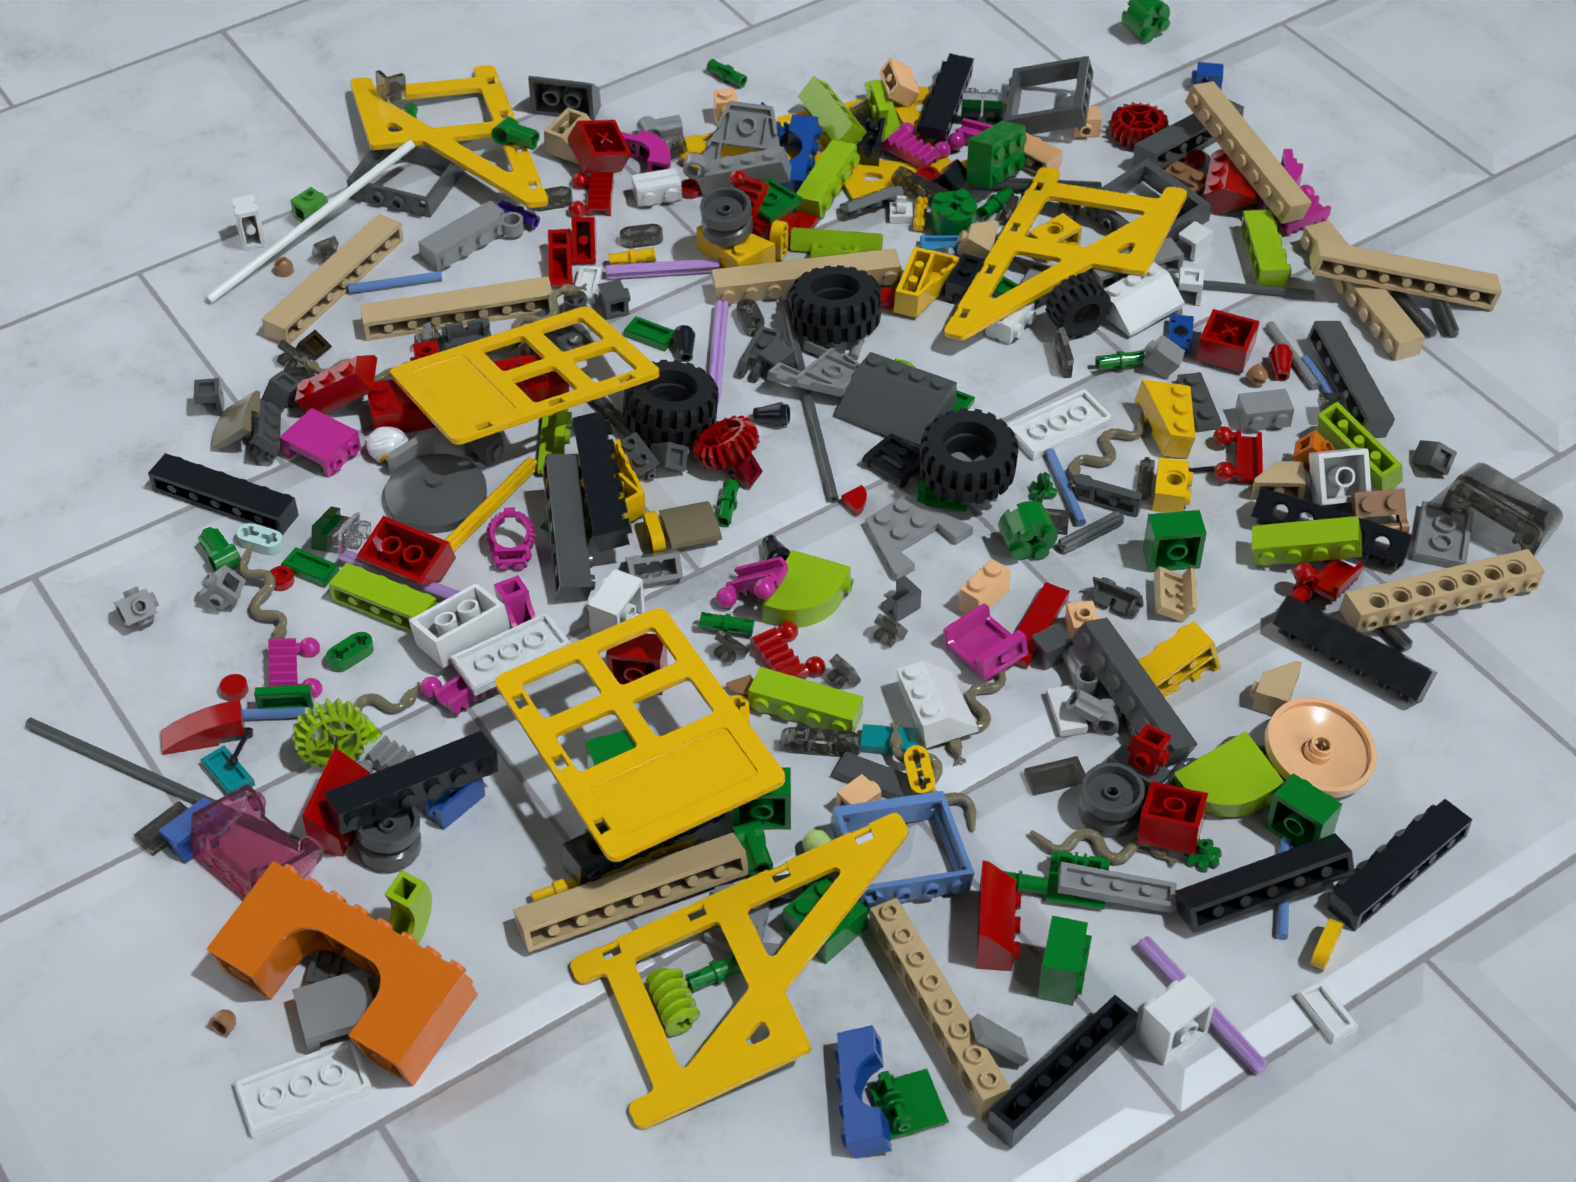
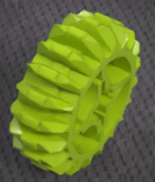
(342, 721)

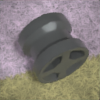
(575, 301)

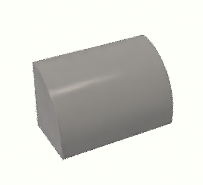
(655, 566)

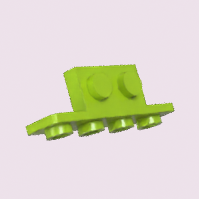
(881, 105)
(833, 242)
(554, 435)

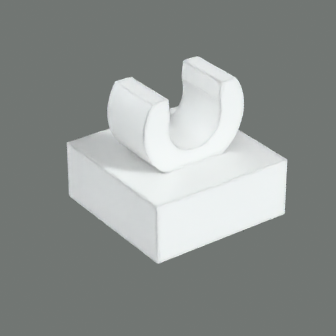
(901, 211)

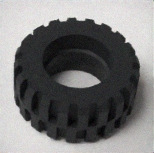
(835, 304)
(673, 405)
(963, 479)

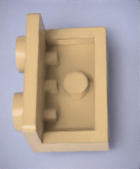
(1175, 593)

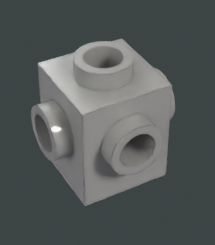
(222, 588)
(127, 610)

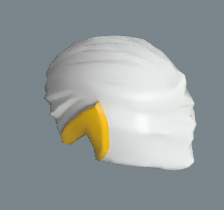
(383, 441)

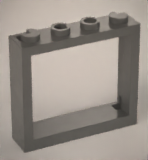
(1045, 73)
(1146, 171)
(404, 200)

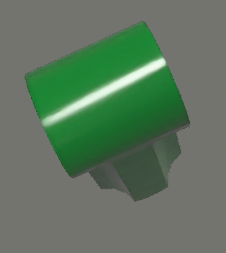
(510, 131)
(218, 549)
(753, 840)

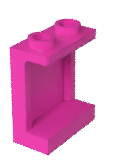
(321, 441)
(984, 643)

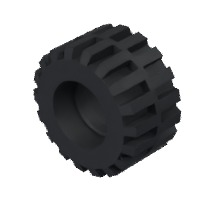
(1078, 305)

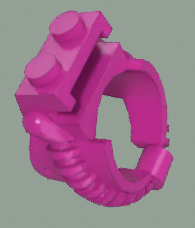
(513, 557)

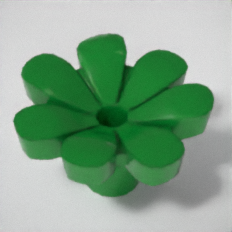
(1042, 488)
(1204, 855)

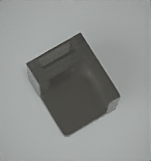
(391, 87)
(861, 112)

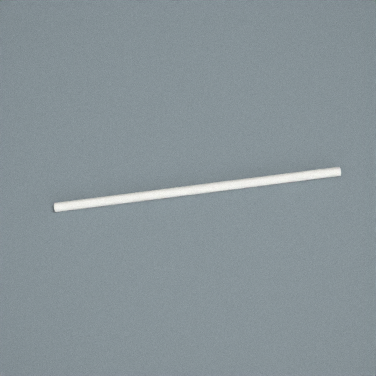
(309, 222)

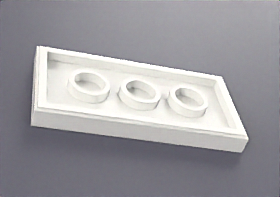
(1060, 424)
(508, 650)
(303, 1087)

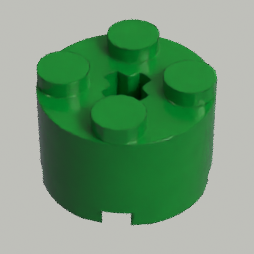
(1146, 18)
(952, 212)
(1028, 531)

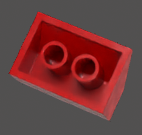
(1226, 185)
(338, 384)
(407, 552)
(337, 772)
(997, 920)

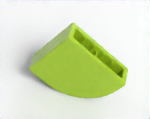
(808, 591)
(1234, 777)

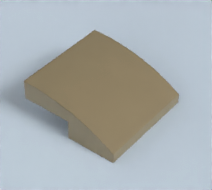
(236, 421)
(690, 525)

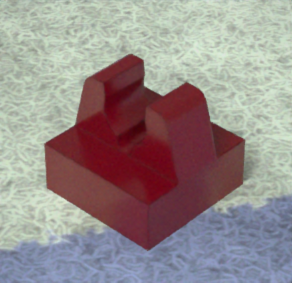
(746, 471)

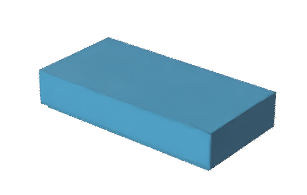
(939, 241)

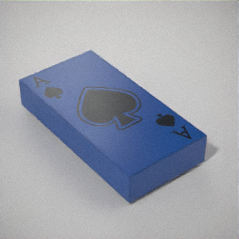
(1181, 331)

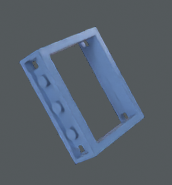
(911, 809)

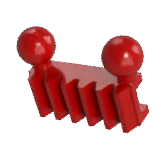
(752, 187)
(599, 195)
(1247, 456)
(1331, 580)
(777, 655)

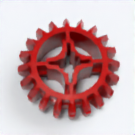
(1135, 123)
(726, 442)

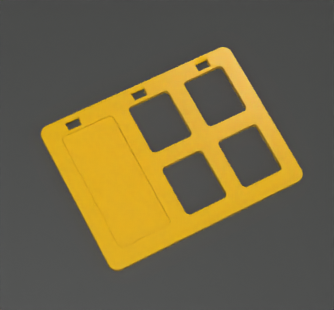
(468, 391)
(666, 779)

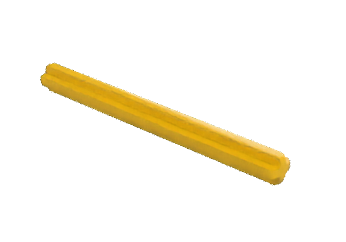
(492, 502)

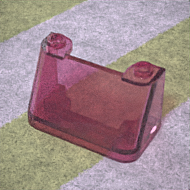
(240, 842)

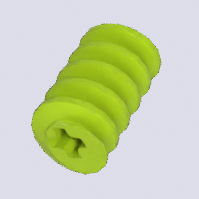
(673, 1000)

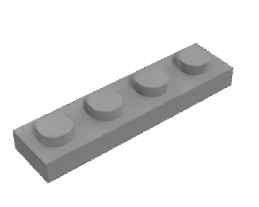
(1116, 887)

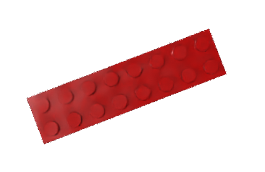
(395, 409)

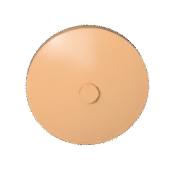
(1321, 745)

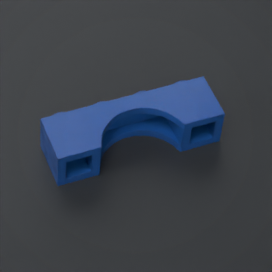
(803, 137)
(859, 1058)

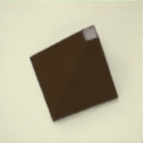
(313, 345)

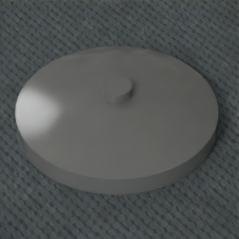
(435, 492)

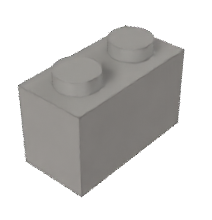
(1264, 410)

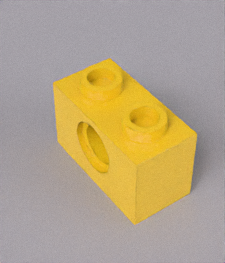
(1058, 229)
(1171, 485)

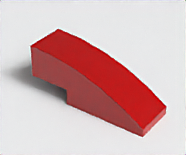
(560, 257)
(203, 728)

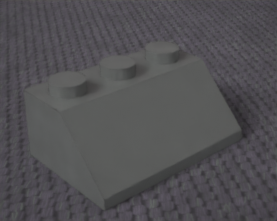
(554, 96)

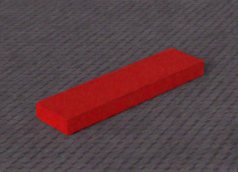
(1041, 616)

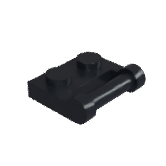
(897, 453)

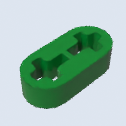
(349, 652)

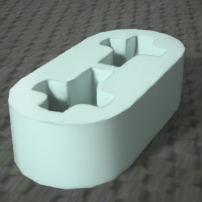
(260, 537)

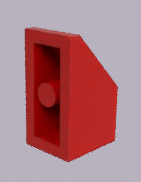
(584, 240)

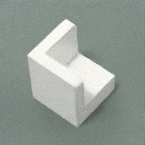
(1198, 237)
(1191, 281)

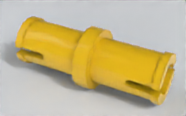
(633, 256)

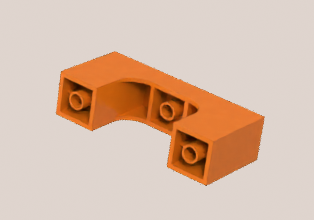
(292, 917)

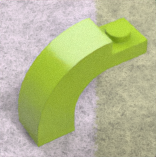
(409, 904)

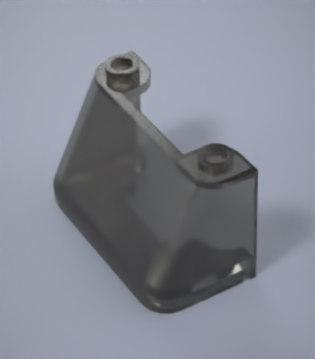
(1505, 502)

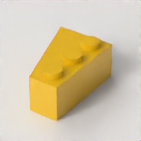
(749, 252)
(922, 280)
(1170, 415)
(633, 490)
(1181, 658)

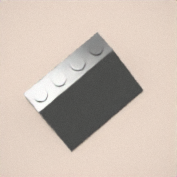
(895, 398)

